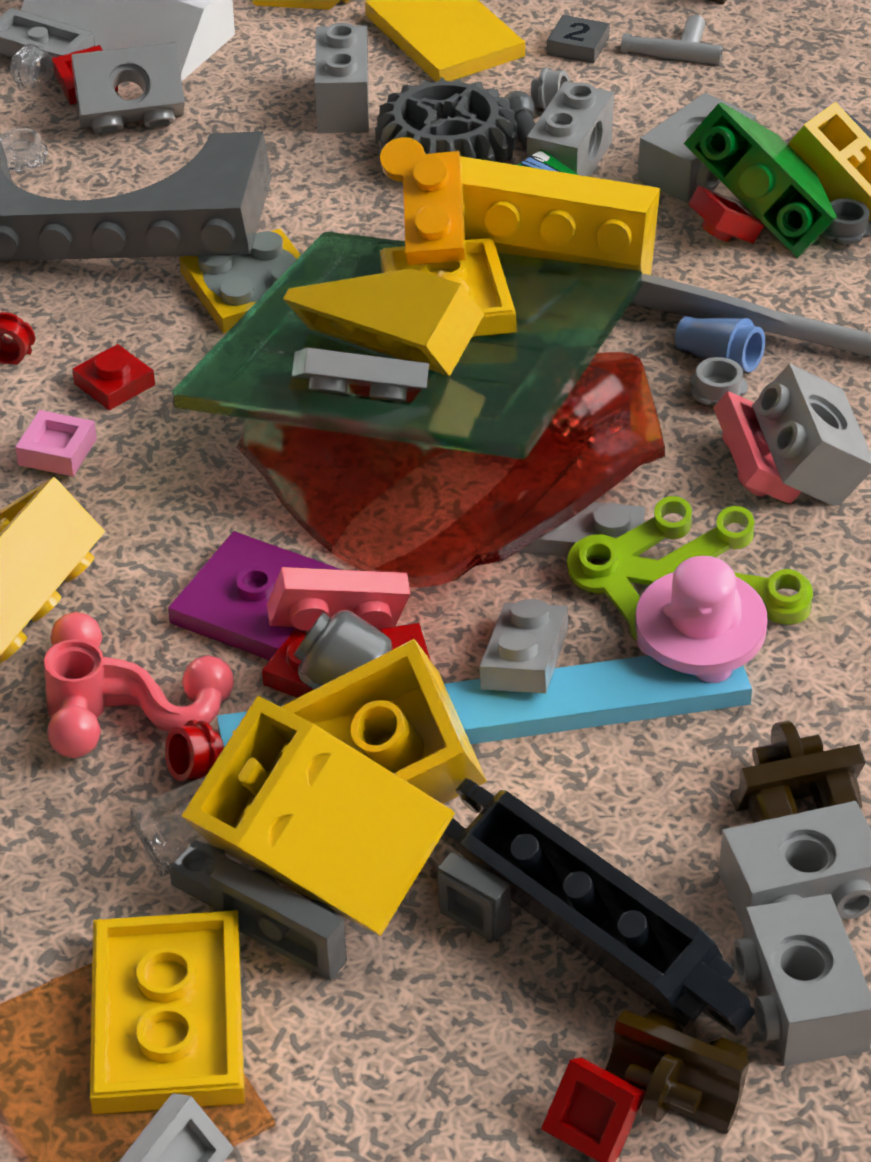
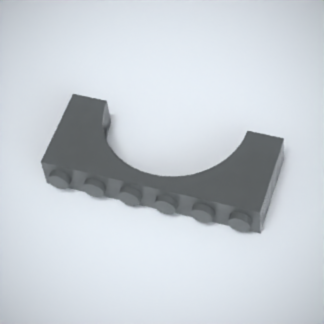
(199, 209)

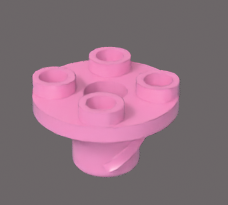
(701, 620)

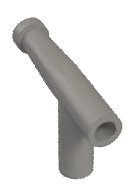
(685, 49)

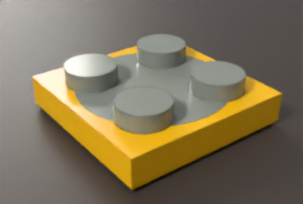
(237, 281)

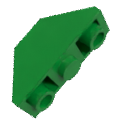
(764, 176)

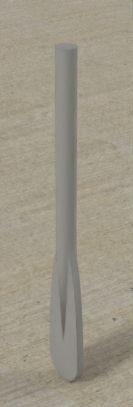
(703, 303)

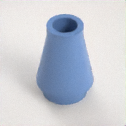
(723, 338)

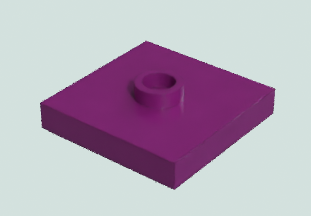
(232, 595)

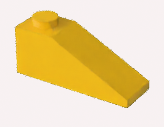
(838, 154)
(394, 314)

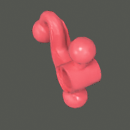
(85, 682)

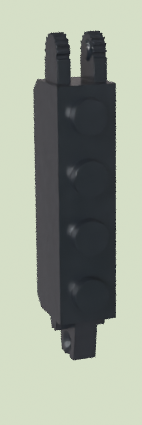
(599, 909)

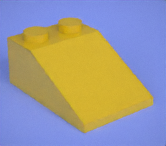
(398, 718)

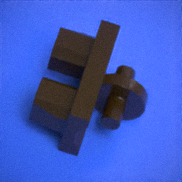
(795, 770)
(679, 1070)

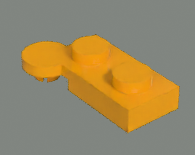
(430, 200)

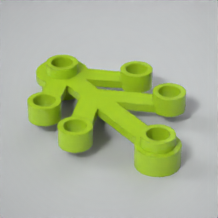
(626, 567)

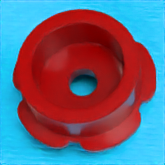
(14, 350)
(192, 750)

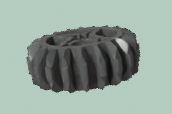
(450, 119)

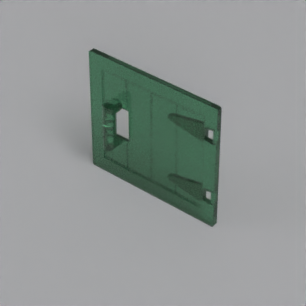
(490, 403)

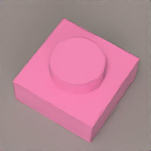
(56, 443)

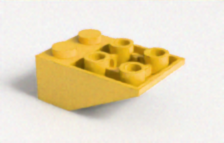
(317, 815)

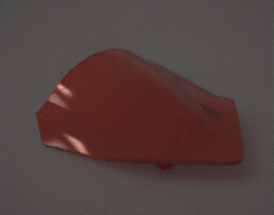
(454, 509)

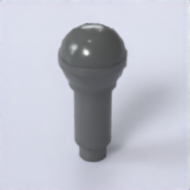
(523, 109)

